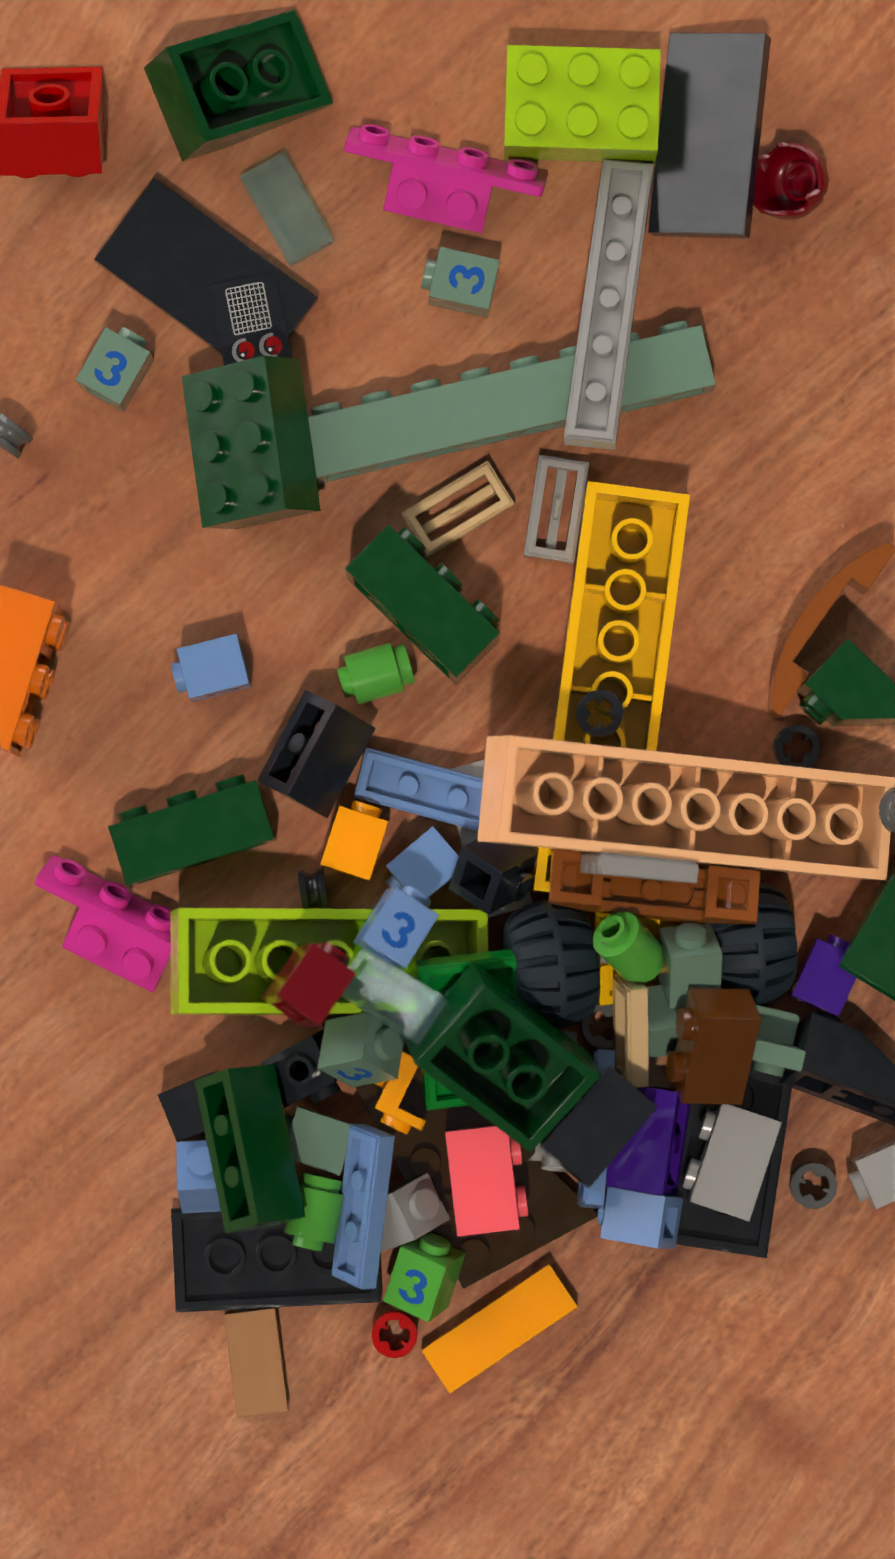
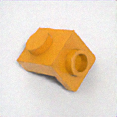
(393, 1095)

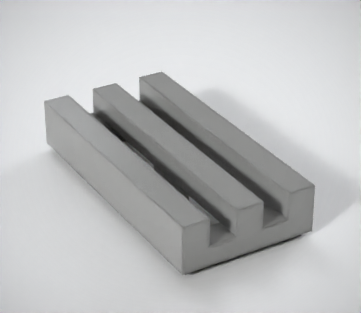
(550, 552)
(639, 867)

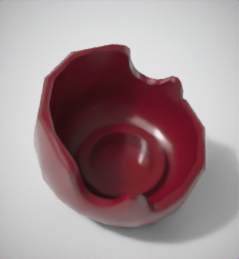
(790, 181)

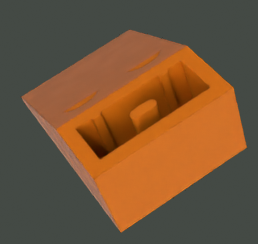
(27, 638)

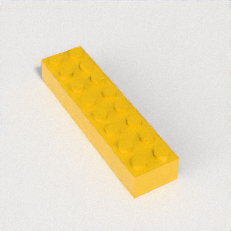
(620, 619)

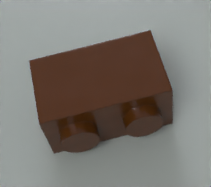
(714, 1046)

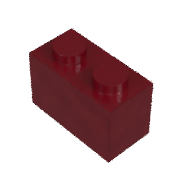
(310, 983)

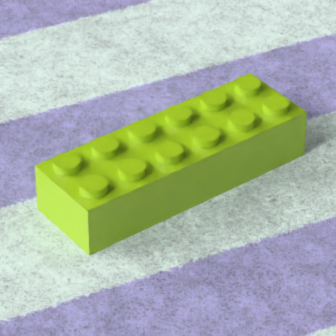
(232, 955)

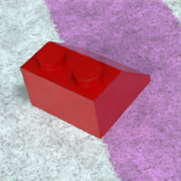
(51, 121)

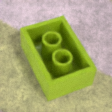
(582, 103)

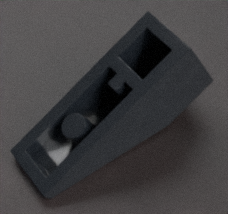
(843, 1068)

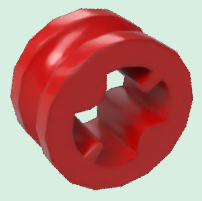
(383, 1345)

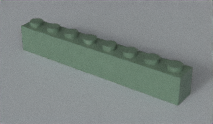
(495, 406)

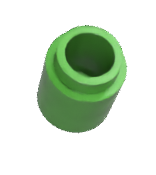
(376, 673)
(629, 947)
(322, 1210)

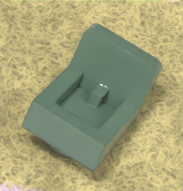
(775, 1041)

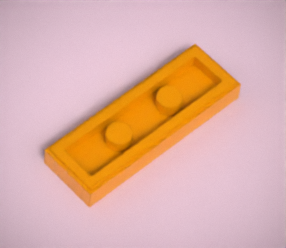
(499, 1328)

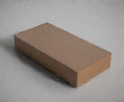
(256, 1362)

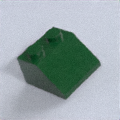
(849, 691)

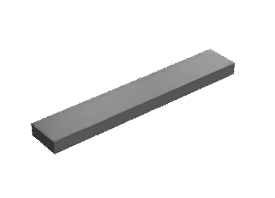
(609, 304)

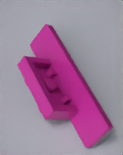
(439, 181)
(111, 923)

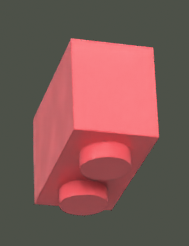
(484, 1180)

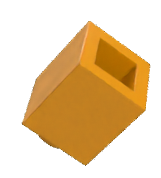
(355, 840)

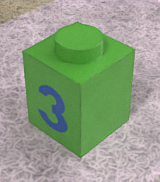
(424, 1276)

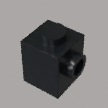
(493, 874)
(299, 1074)

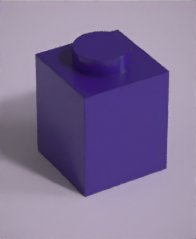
(820, 979)

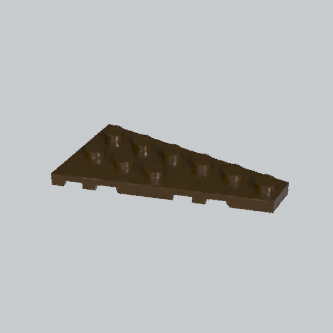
(549, 1200)

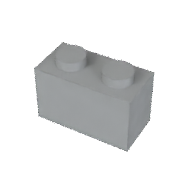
(731, 1160)

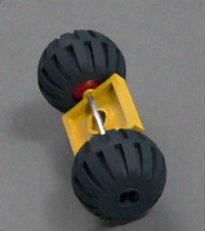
(567, 977)

